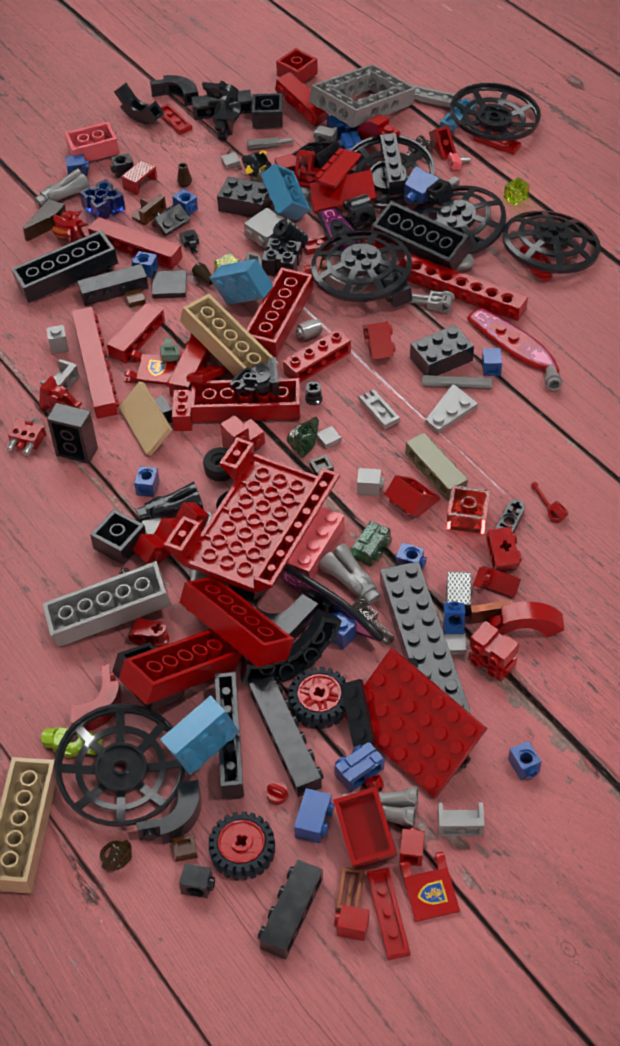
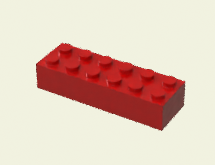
(280, 309)
(218, 402)
(236, 621)
(178, 666)

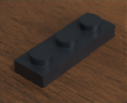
(357, 712)

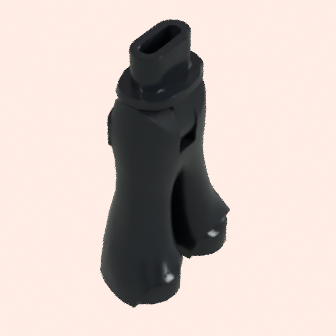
(169, 504)

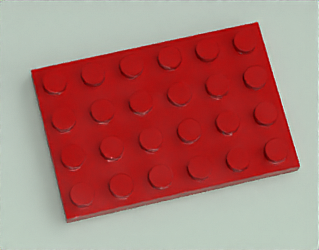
(419, 723)

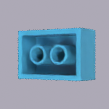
(285, 192)
(241, 281)
(200, 735)

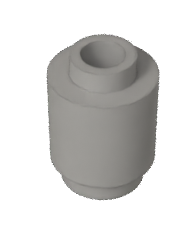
(309, 329)

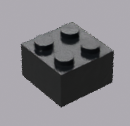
(267, 110)
(117, 536)

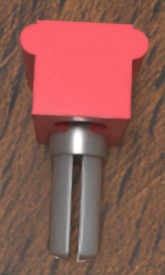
(455, 162)

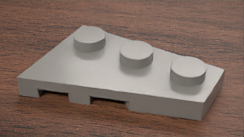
(450, 409)

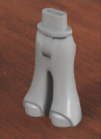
(68, 186)
(353, 577)
(400, 806)

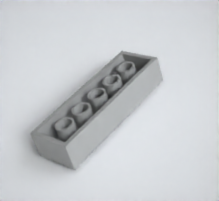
(106, 604)

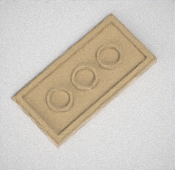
(145, 418)

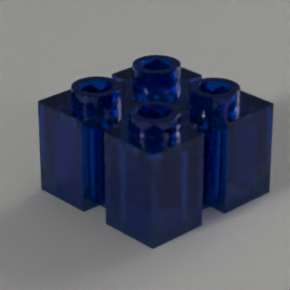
(102, 200)

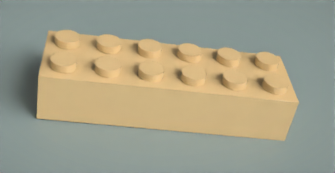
(223, 335)
(24, 821)

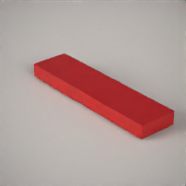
(388, 914)

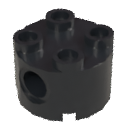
(360, 212)

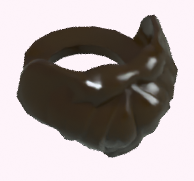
(118, 856)

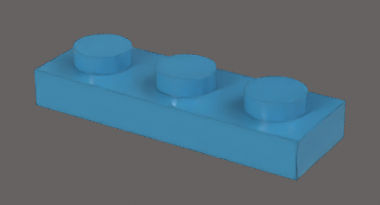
(447, 120)

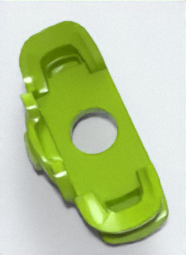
(52, 736)

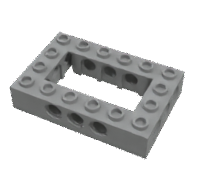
(335, 93)

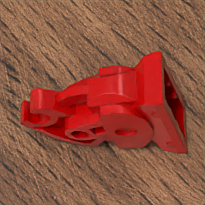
(52, 393)

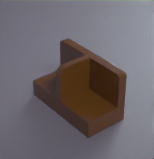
(149, 209)

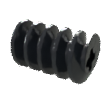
(289, 231)

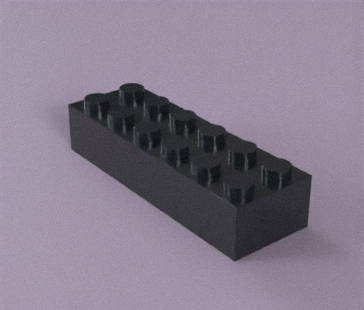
(424, 236)
(65, 266)

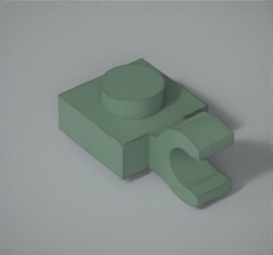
(168, 351)

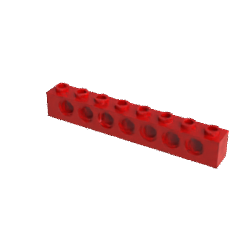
(467, 288)

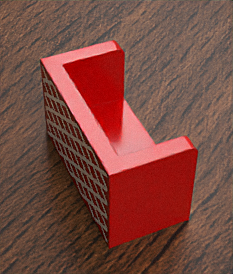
(137, 174)

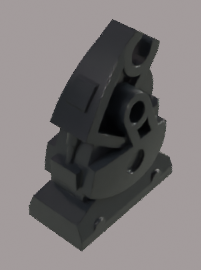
(258, 379)

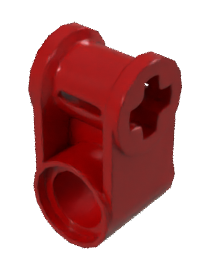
(148, 631)

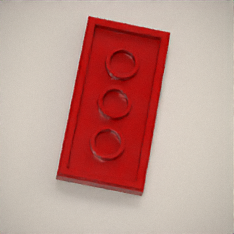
(350, 187)

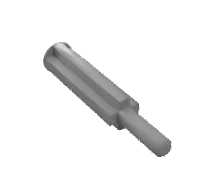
(267, 142)

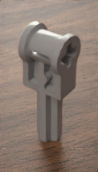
(435, 301)

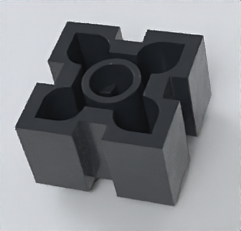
(280, 255)

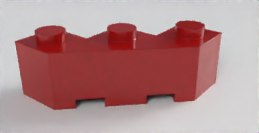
(151, 546)

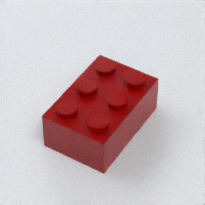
(365, 827)

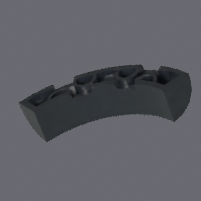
(302, 654)

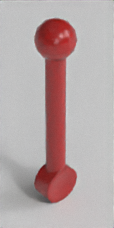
(534, 485)

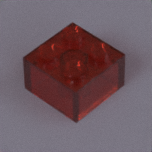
(468, 509)

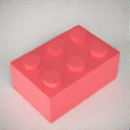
(92, 141)

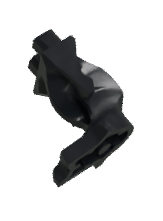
(227, 108)

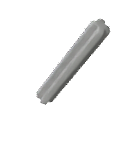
(447, 381)

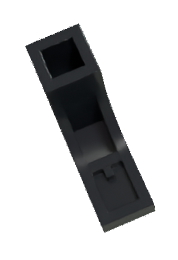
(175, 85)
(135, 108)
(179, 820)

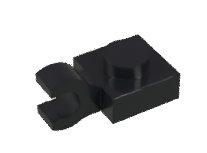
(190, 239)

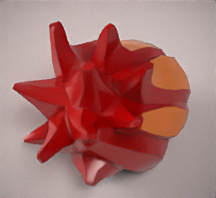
(68, 226)

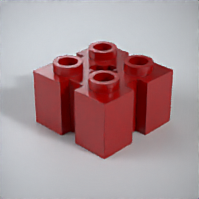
(493, 651)

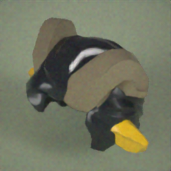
(256, 165)

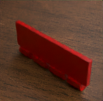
(337, 167)

